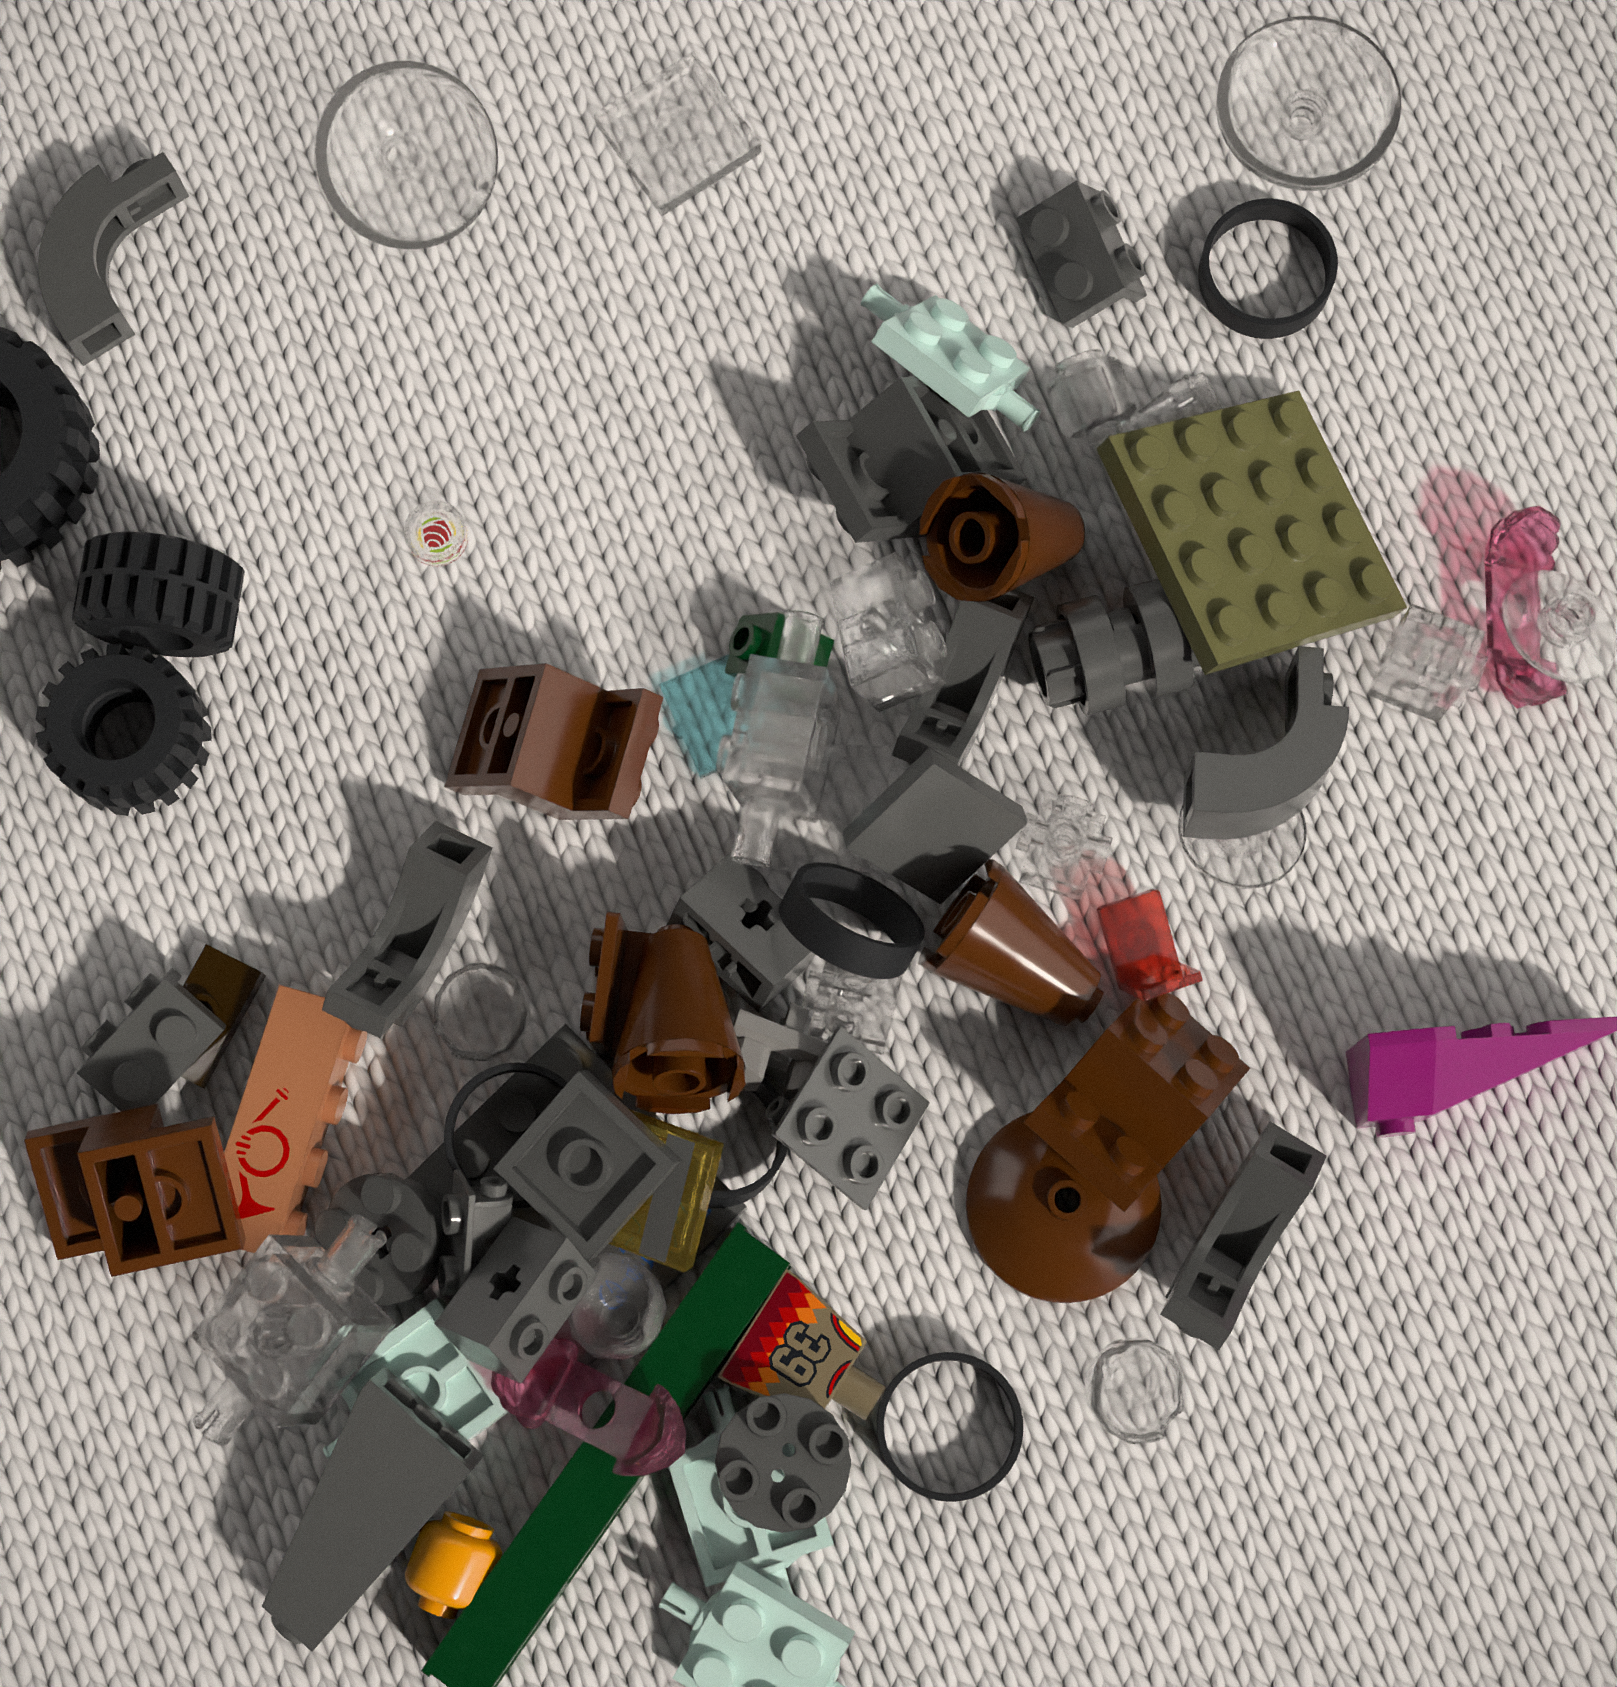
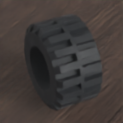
(158, 594)
(94, 691)

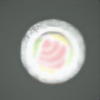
(436, 533)

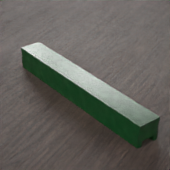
(587, 1492)

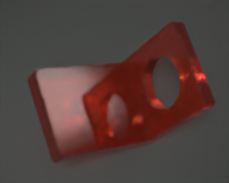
(1143, 947)

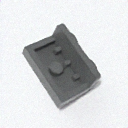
(1081, 252)
(151, 1046)

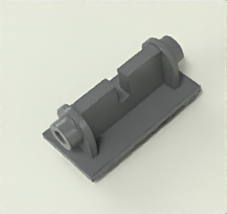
(470, 1218)

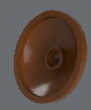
(1036, 1244)

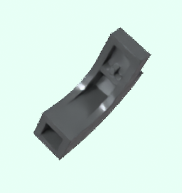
(81, 245)
(975, 663)
(1261, 790)
(414, 935)
(1241, 1235)

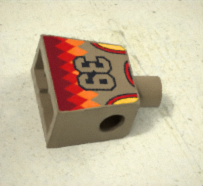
(802, 1351)

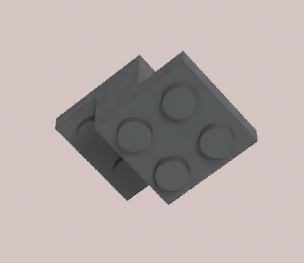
(897, 454)

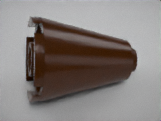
(995, 535)
(1012, 951)
(677, 1029)

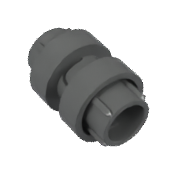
(1096, 653)

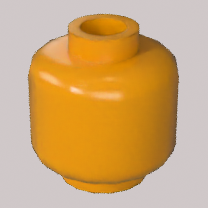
(451, 1562)

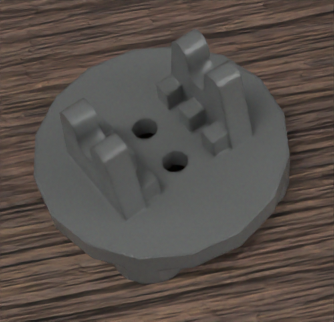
(812, 1476)

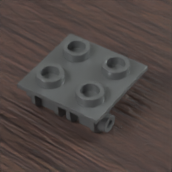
(848, 1118)

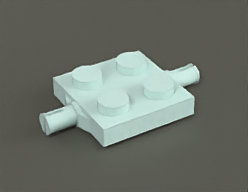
(952, 355)
(433, 1371)
(719, 1533)
(756, 1636)

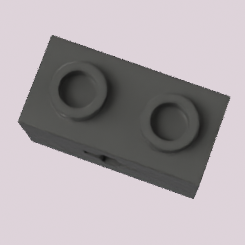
(751, 961)
(516, 1299)

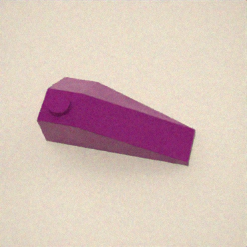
(1428, 1070)

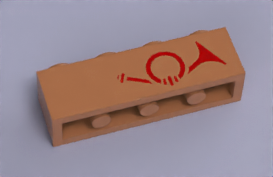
(286, 1113)

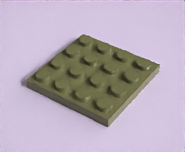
(1250, 530)

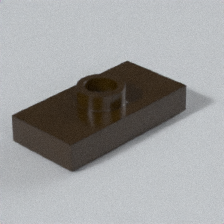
(227, 991)

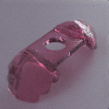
(1516, 547)
(642, 1434)

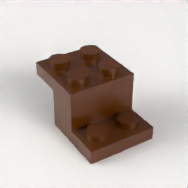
(554, 742)
(1137, 1096)
(135, 1189)

